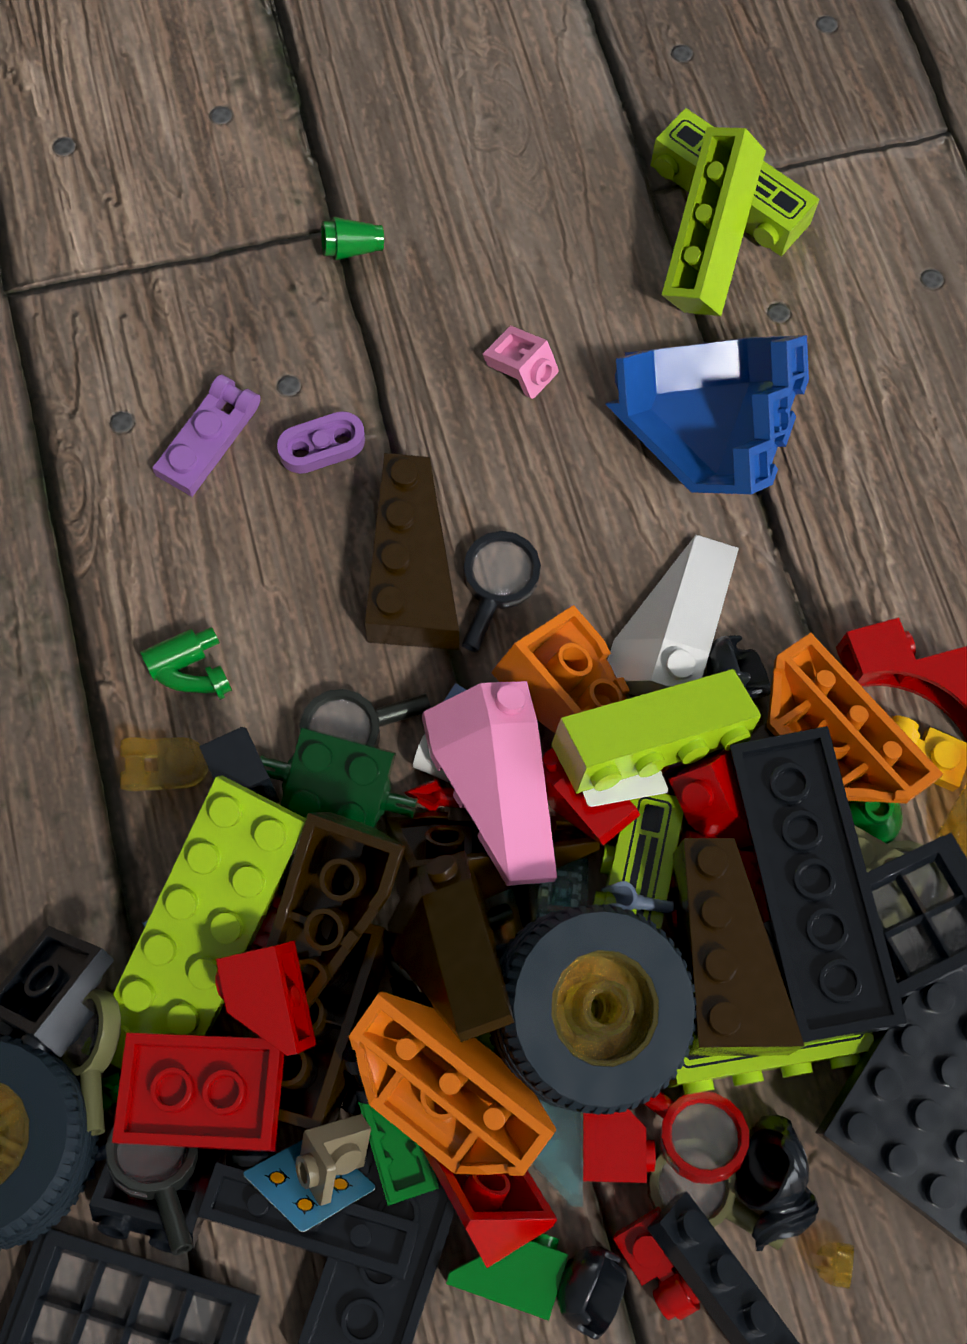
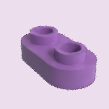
(319, 440)

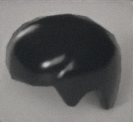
(746, 663)
(591, 1290)

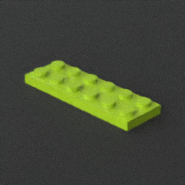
(206, 912)

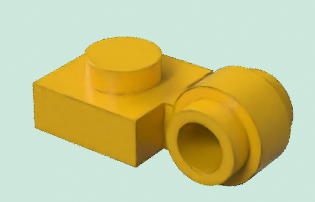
(942, 749)

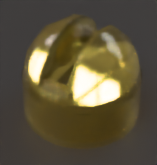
(840, 1264)

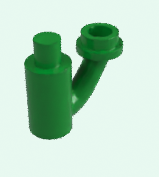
(181, 651)

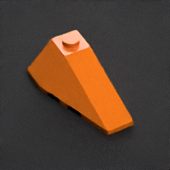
(563, 669)

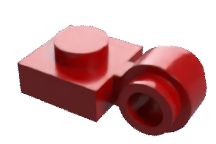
(649, 1261)

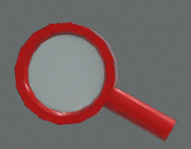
(701, 1135)

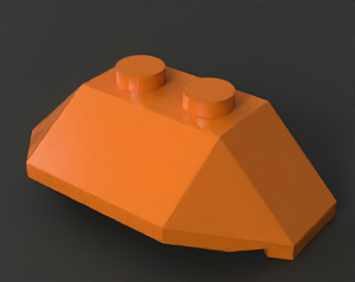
(870, 748)
(447, 1092)

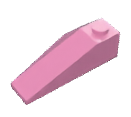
(494, 762)

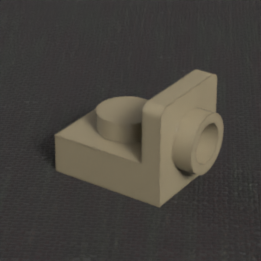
(330, 1152)

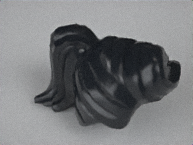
(776, 1181)

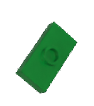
(398, 1158)

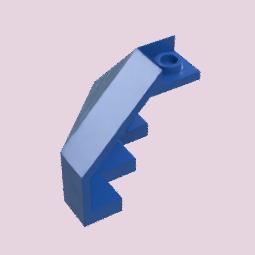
(714, 407)

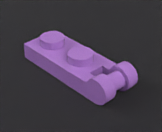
(206, 436)

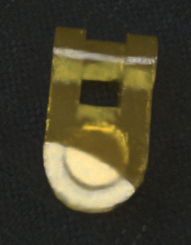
(179, 763)

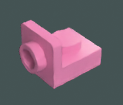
(523, 358)

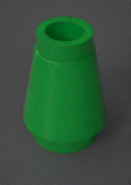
(350, 238)

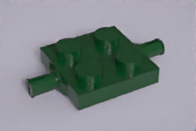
(338, 778)

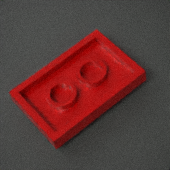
(199, 1092)

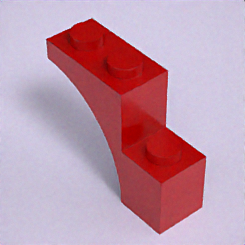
(886, 657)

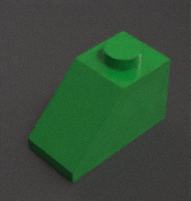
(521, 1280)

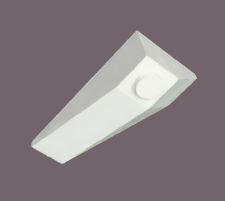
(677, 622)

